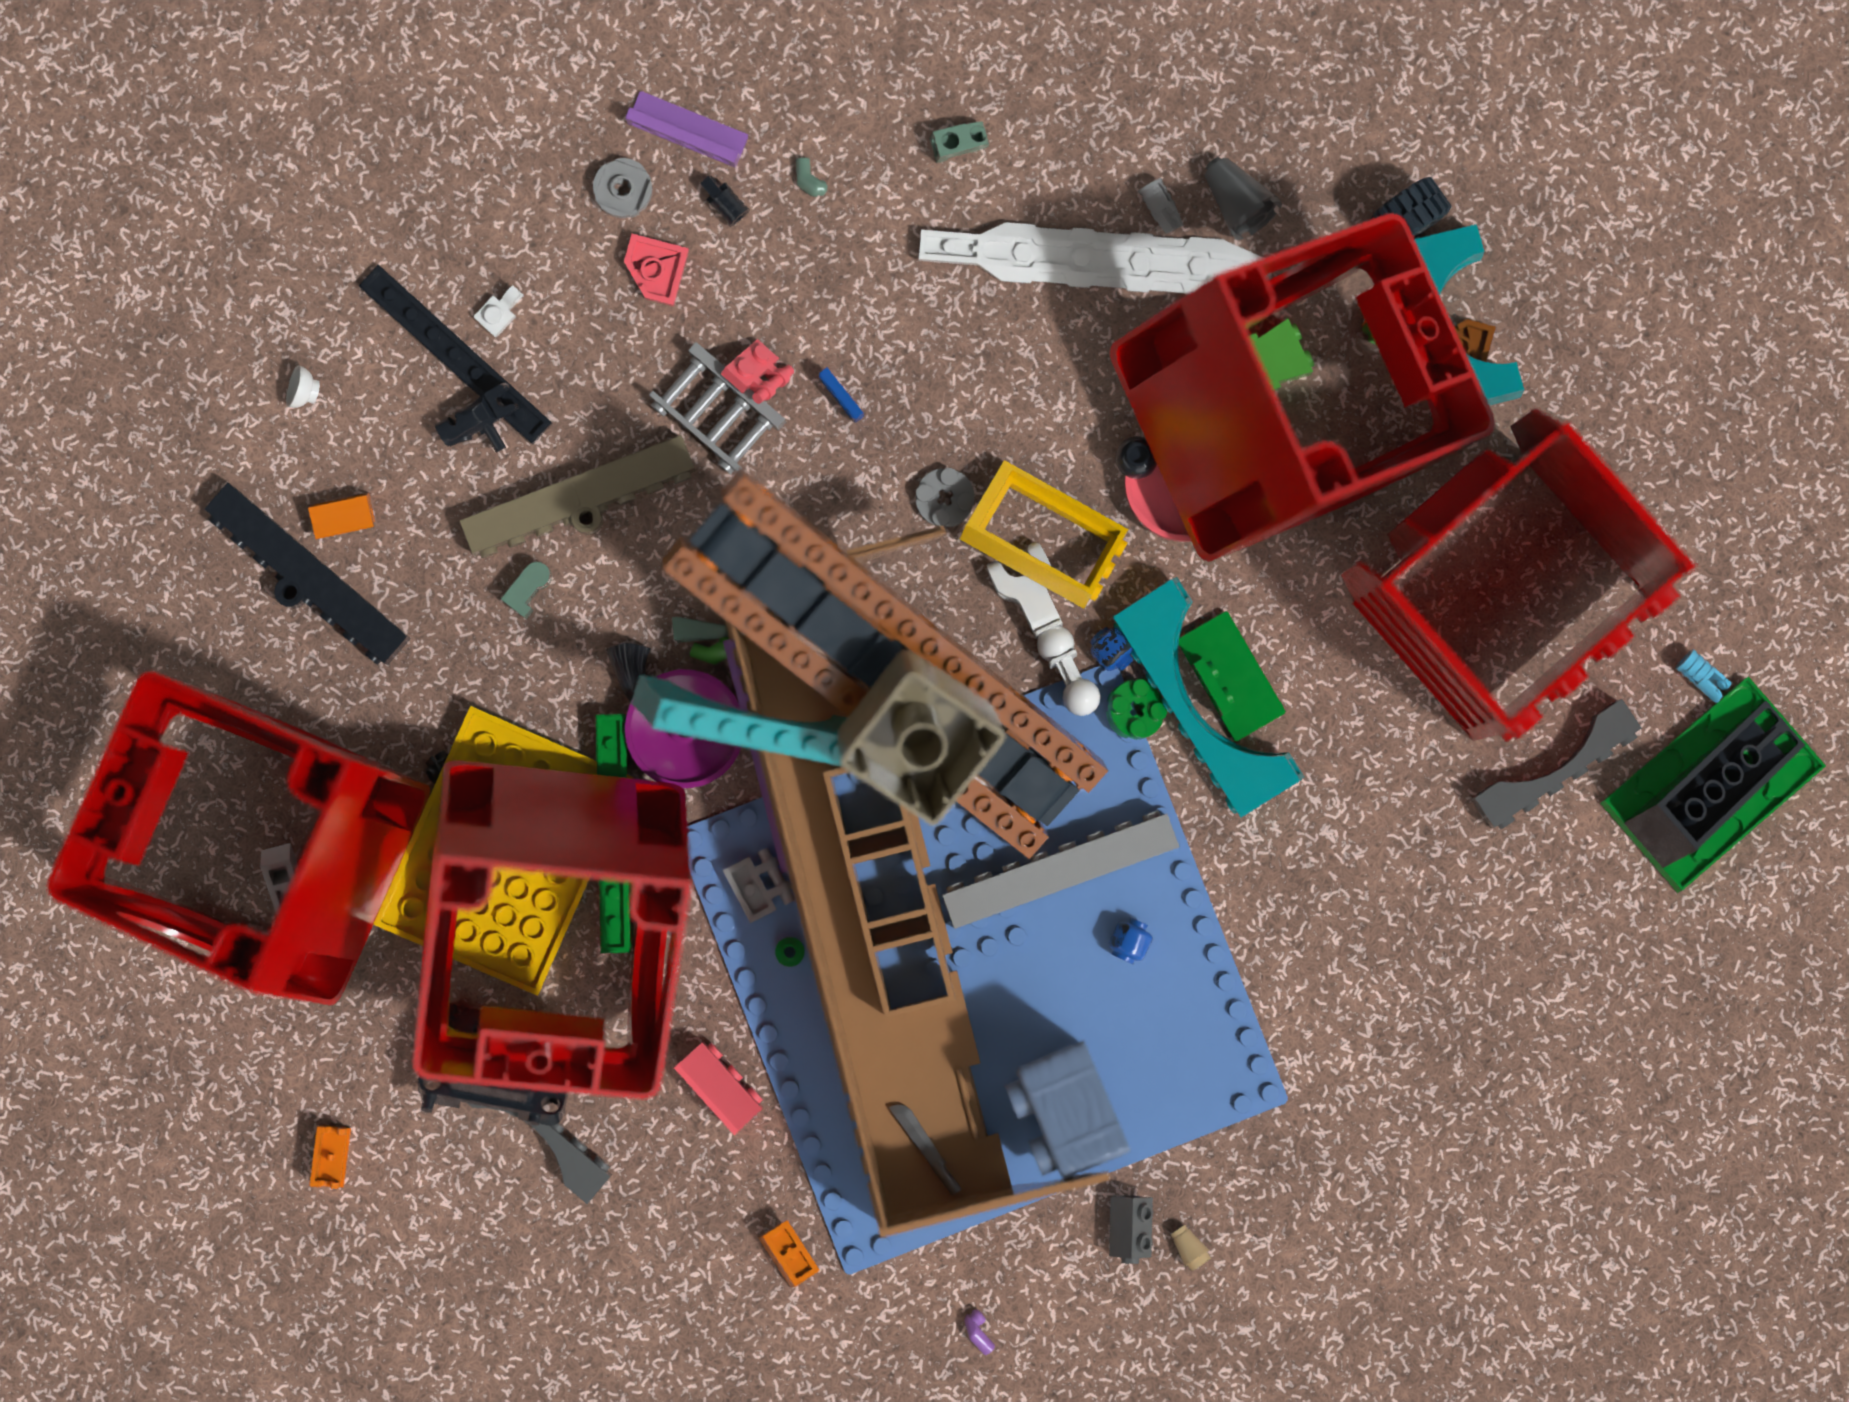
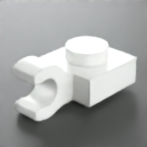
(496, 314)

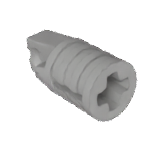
(1161, 205)

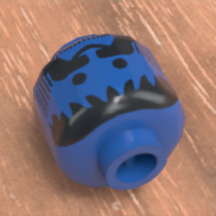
(1111, 649)
(1130, 941)

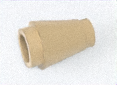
(1190, 1248)

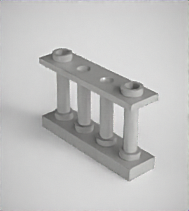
(701, 361)

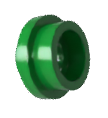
(779, 952)

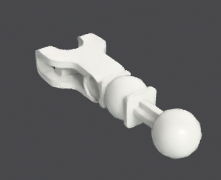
(1053, 641)

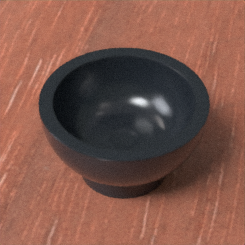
(1135, 458)

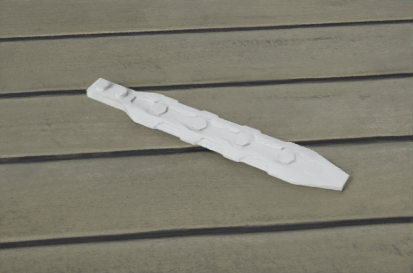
(1087, 257)

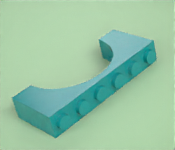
(1444, 257)

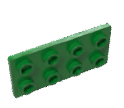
(1231, 676)

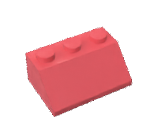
(720, 1086)

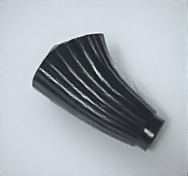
(628, 664)

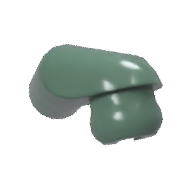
(807, 181)

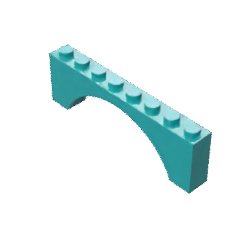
(683, 712)
(1243, 773)

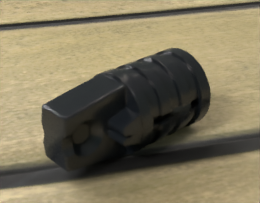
(724, 201)

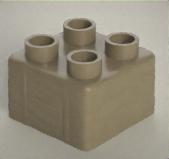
(919, 737)

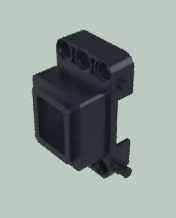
(525, 1102)

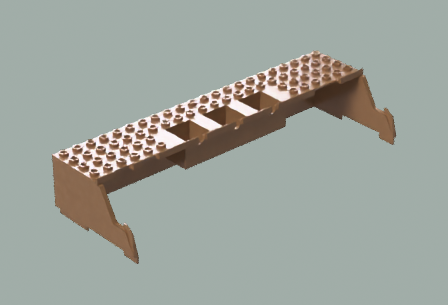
(883, 1054)

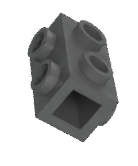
(1131, 1228)

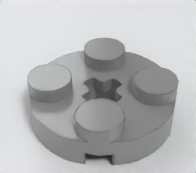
(615, 173)
(928, 494)

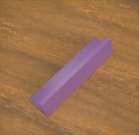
(687, 129)

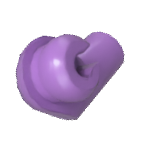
(975, 1333)

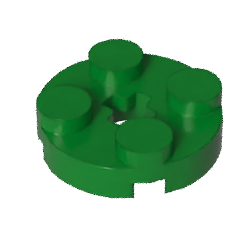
(1150, 705)

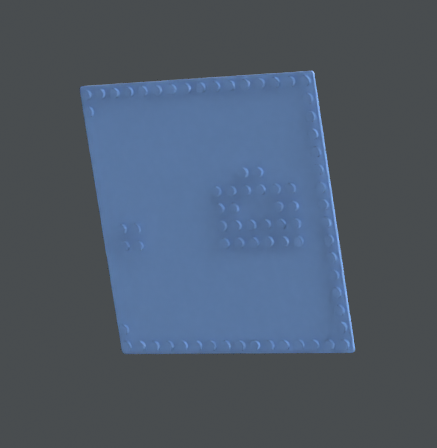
(1163, 1033)

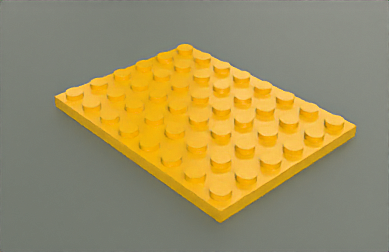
(527, 910)

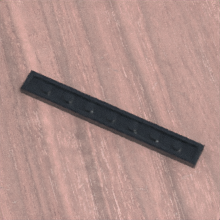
(451, 350)

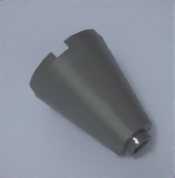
(1240, 197)

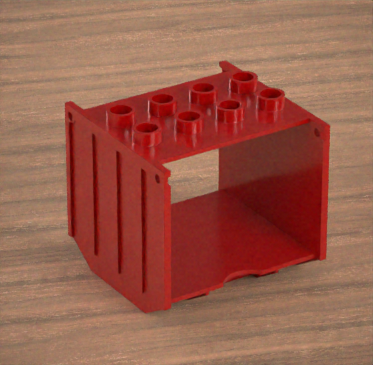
(1598, 503)

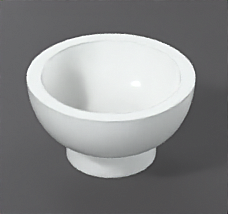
(301, 388)

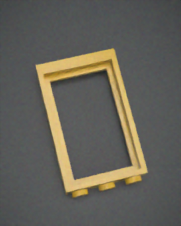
(1026, 564)

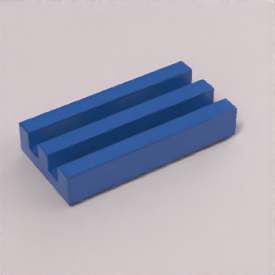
(841, 395)

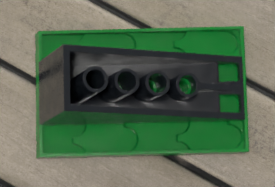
(1713, 784)

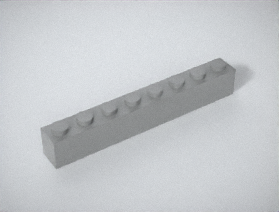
(1061, 870)

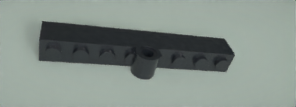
(306, 573)

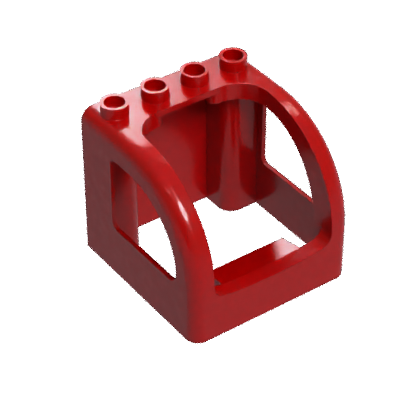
(1218, 417)
(564, 827)
(337, 884)

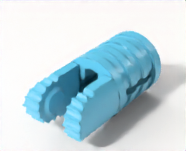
(1703, 675)

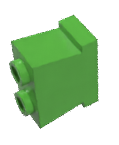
(1283, 354)

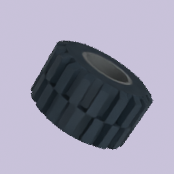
(1418, 205)

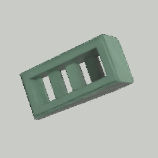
(693, 630)

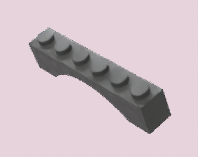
(1606, 730)
(579, 1170)

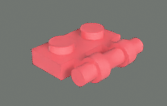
(751, 365)

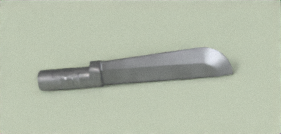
(922, 1141)

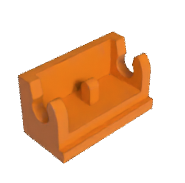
(341, 515)
(330, 1156)
(789, 1254)

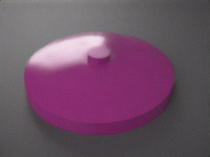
(677, 756)

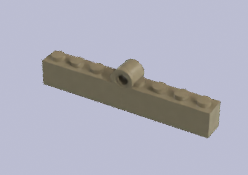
(576, 496)

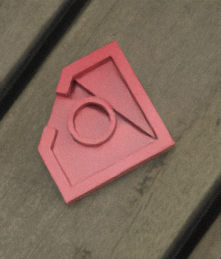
(656, 267)

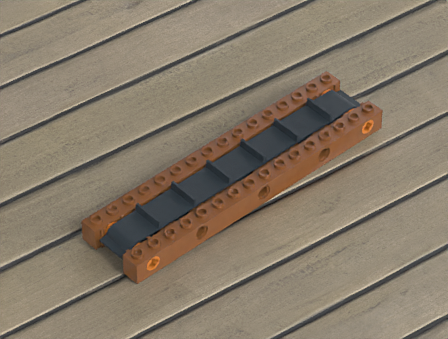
(847, 633)

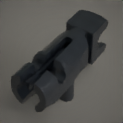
(477, 418)

